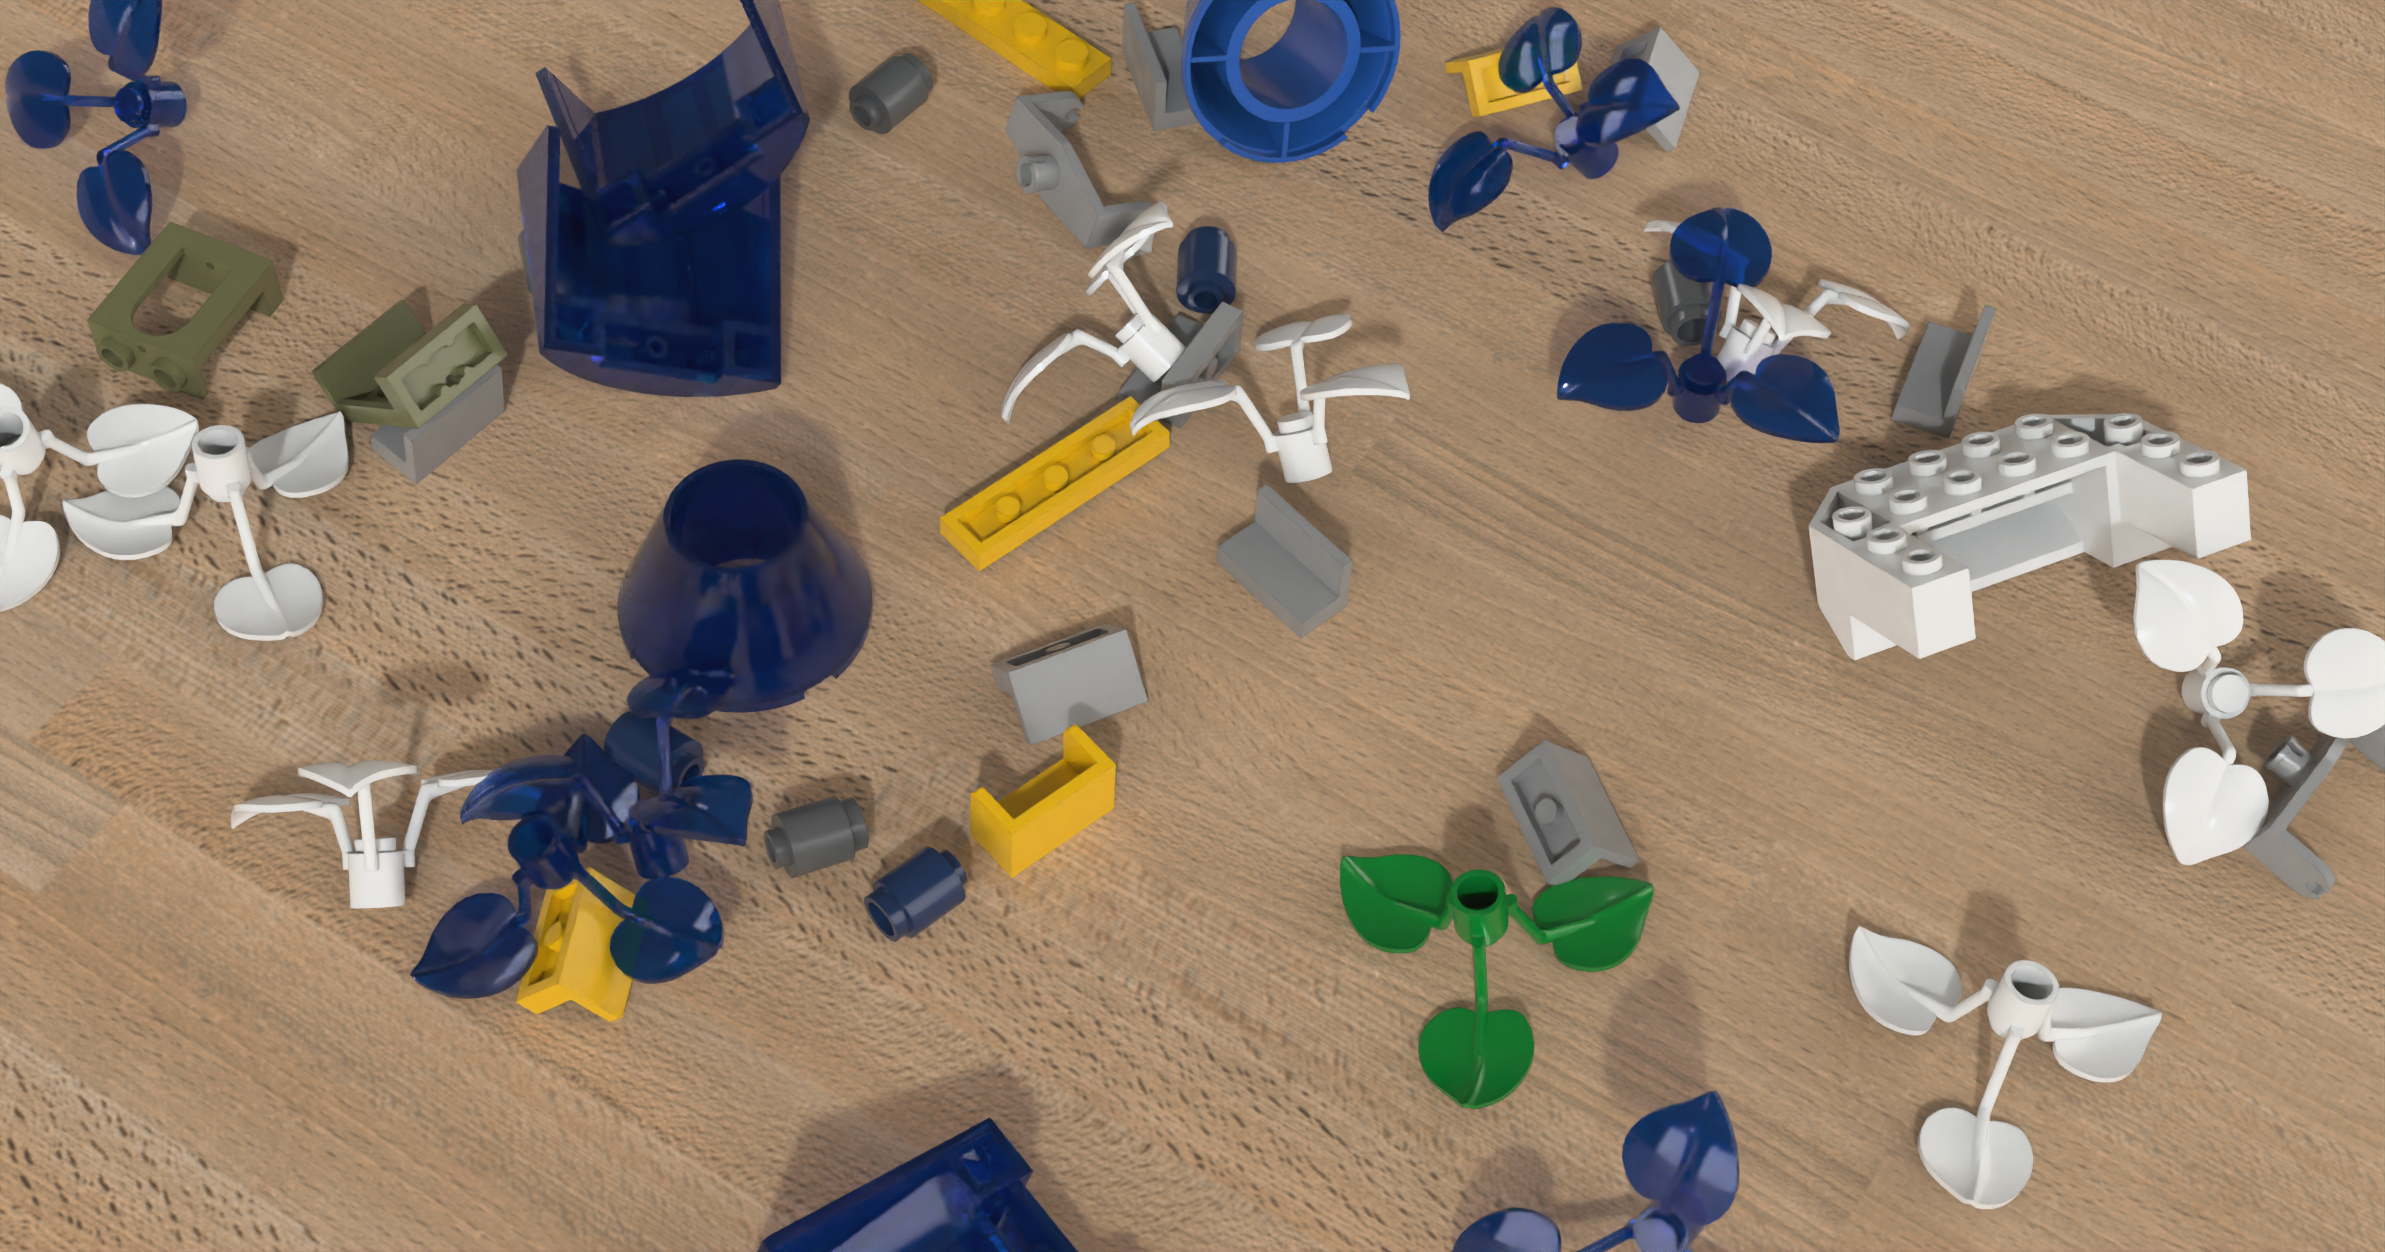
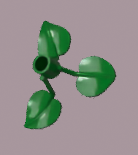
(1483, 1053)

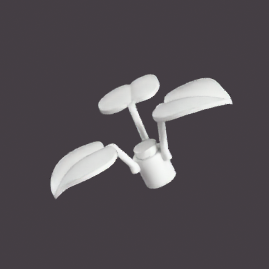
(1143, 335)
(1753, 341)
(1301, 434)
(136, 456)
(294, 461)
(2179, 622)
(375, 864)
(2090, 1031)

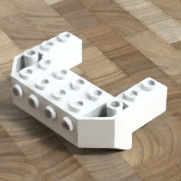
(1917, 538)

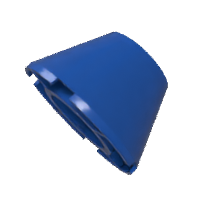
(1300, 90)

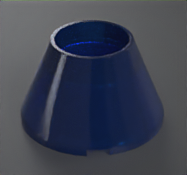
(772, 621)

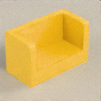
(1047, 807)

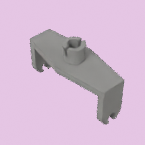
(1056, 173)
(2302, 775)

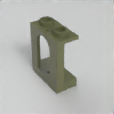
(174, 361)
(408, 366)

